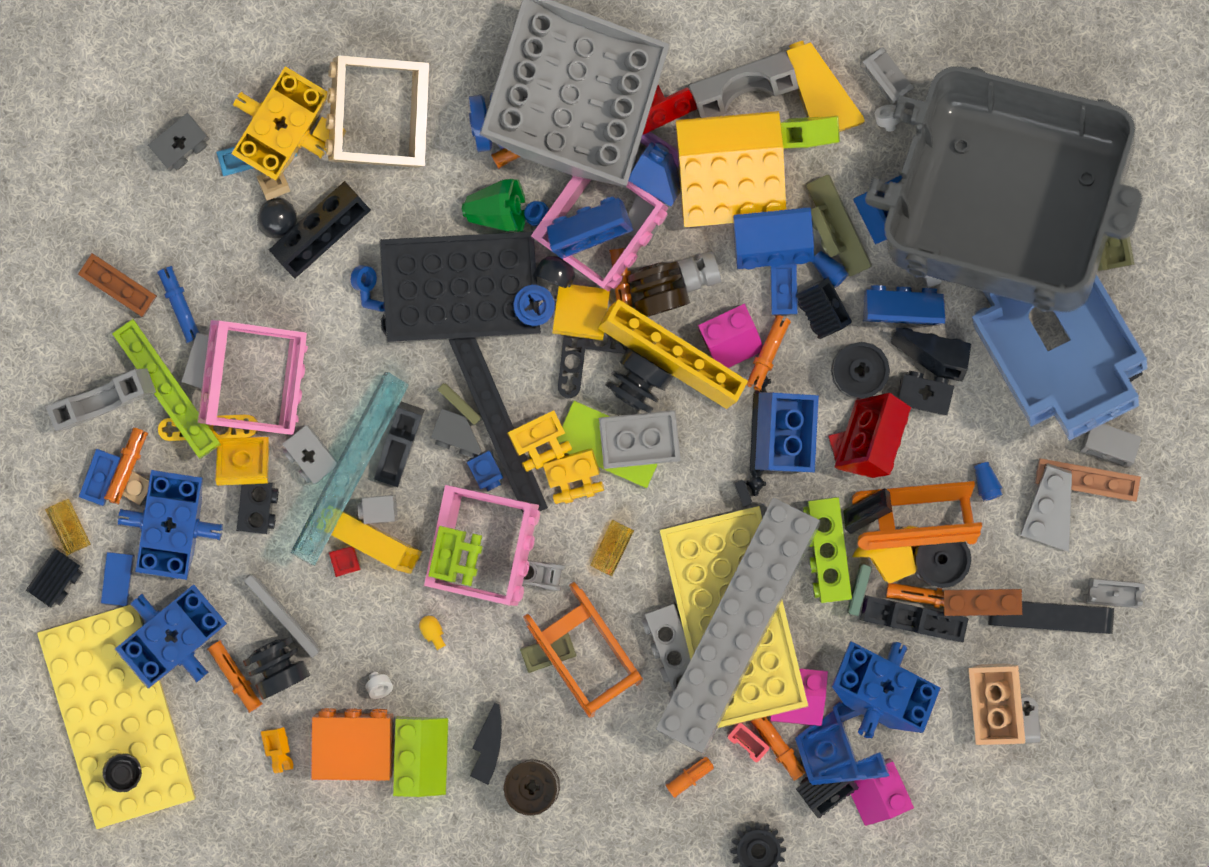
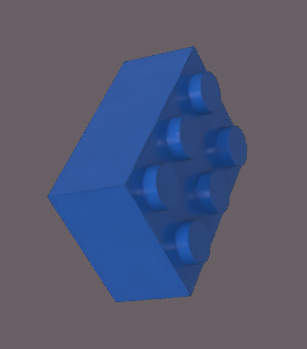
(786, 432)

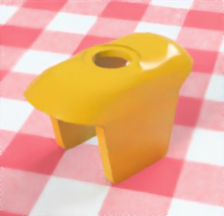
(891, 562)

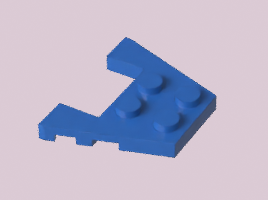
(829, 754)

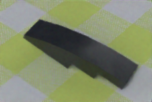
(913, 619)

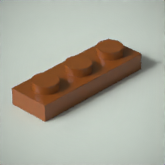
(117, 285)
(982, 602)

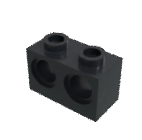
(249, 505)

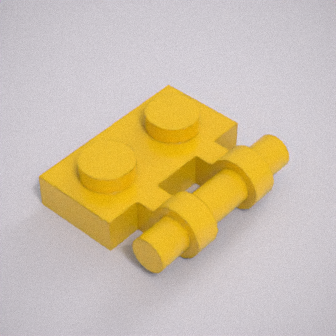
(536, 433)
(570, 469)

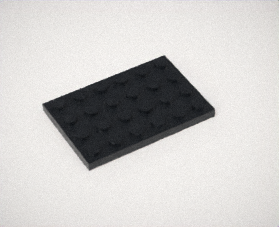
(456, 286)

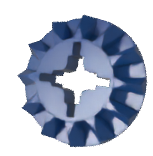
(536, 293)

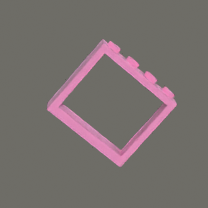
(643, 236)
(213, 376)
(448, 518)

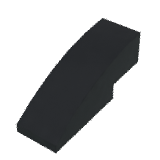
(399, 444)
(488, 744)

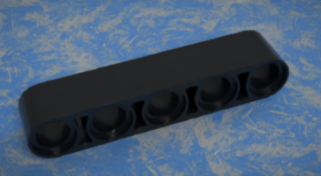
(1059, 617)

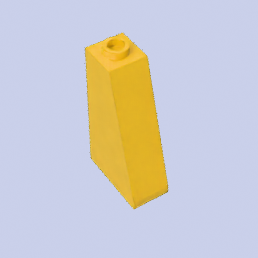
(819, 88)
(376, 543)

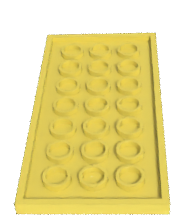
(701, 566)
(114, 713)

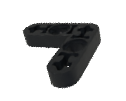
(585, 343)

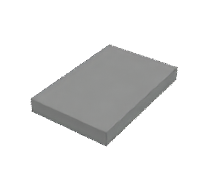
(639, 439)

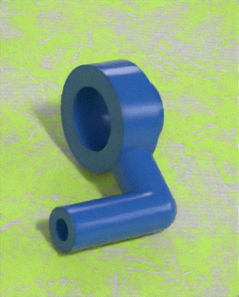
(364, 279)

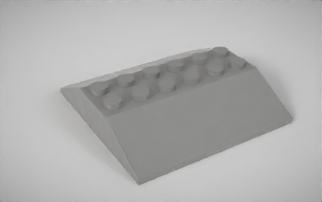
(574, 92)

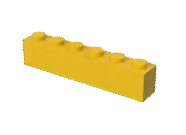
(672, 354)

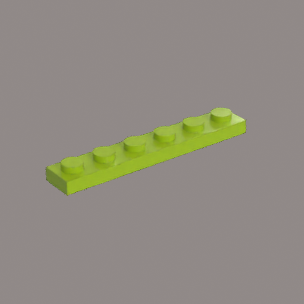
(167, 389)

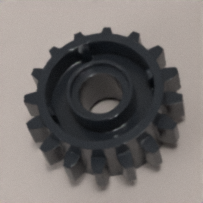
(754, 836)

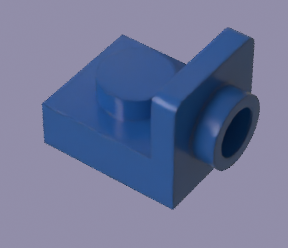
(485, 471)

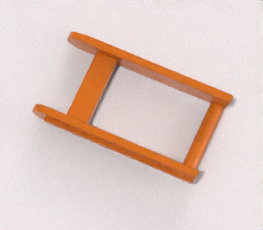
(890, 538)
(565, 625)

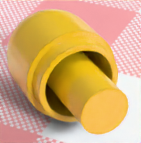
(432, 631)

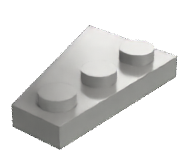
(1051, 509)

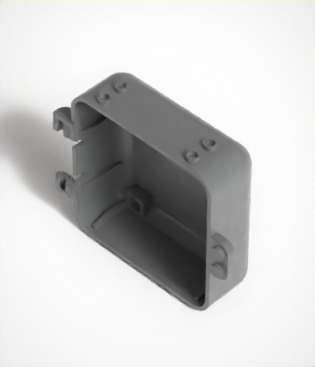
(1010, 188)

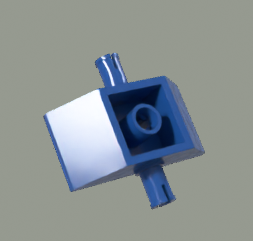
(163, 550)
(190, 623)
(884, 690)

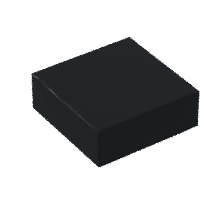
(742, 492)

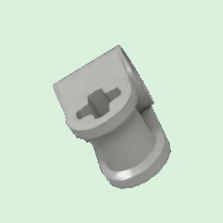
(542, 575)
(1031, 720)

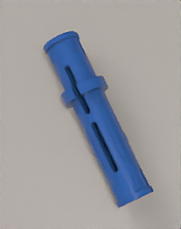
(178, 303)

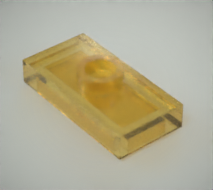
(68, 526)
(612, 548)

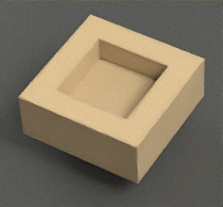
(271, 187)
(136, 488)

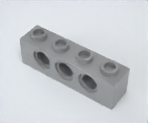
(667, 617)

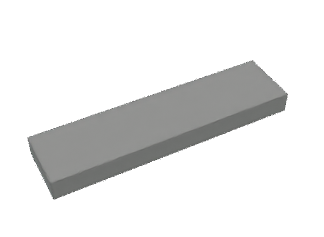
(283, 615)

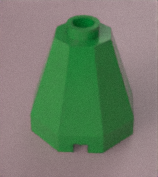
(497, 206)

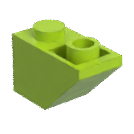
(810, 131)

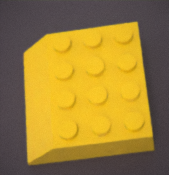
(730, 167)

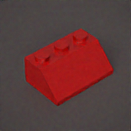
(873, 436)

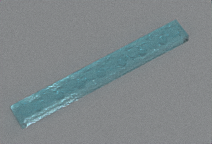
(349, 469)

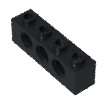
(319, 229)

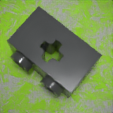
(165, 143)

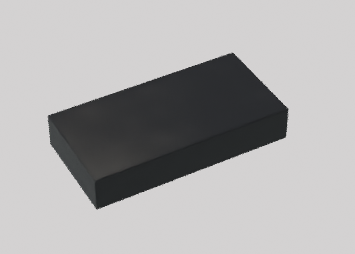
(867, 511)

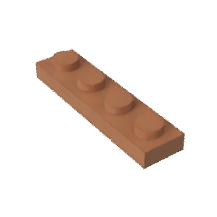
(1096, 480)

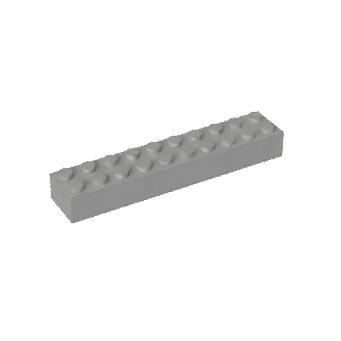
(738, 626)

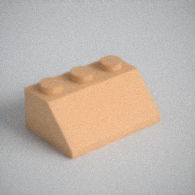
(996, 704)

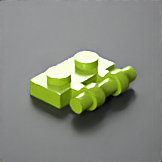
(448, 555)

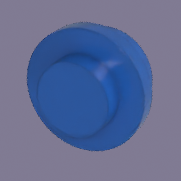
(535, 212)

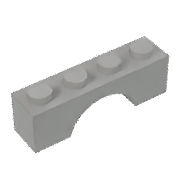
(768, 75)
(102, 400)

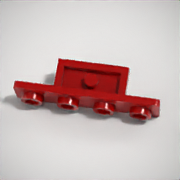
(668, 108)

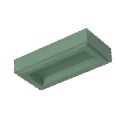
(859, 589)

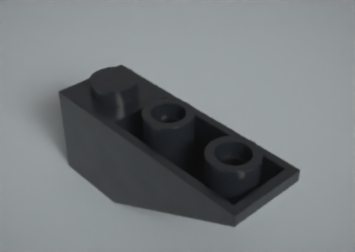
(939, 355)

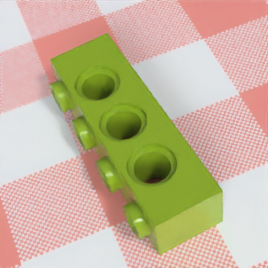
(840, 588)

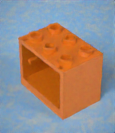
(352, 745)

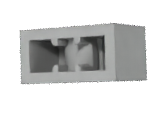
(307, 440)
(378, 509)

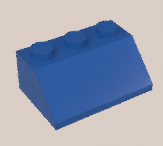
(589, 227)
(773, 238)
(904, 306)

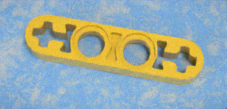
(176, 436)

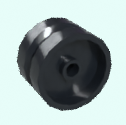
(875, 370)
(949, 571)

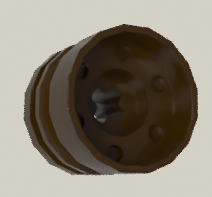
(658, 289)
(521, 798)

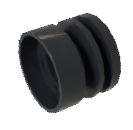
(638, 381)
(276, 667)

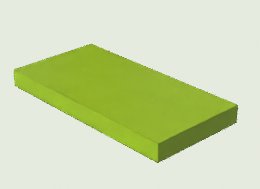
(583, 433)

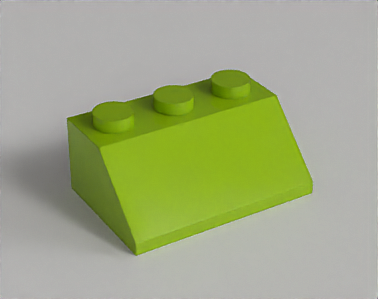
(420, 756)

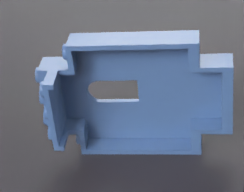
(1075, 382)

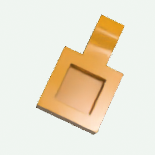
(277, 746)

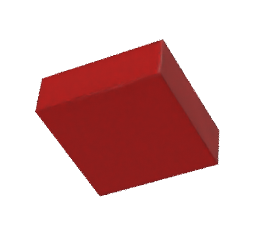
(344, 561)

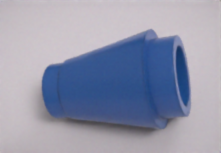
(830, 268)
(987, 482)

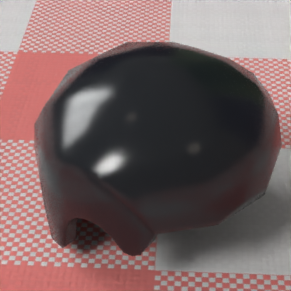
(276, 217)
(555, 271)
(122, 772)

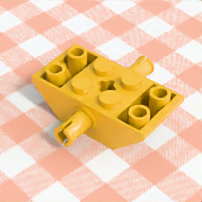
(290, 100)

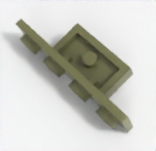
(836, 226)

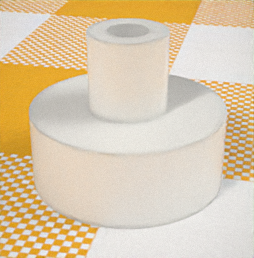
(885, 118)
(378, 685)

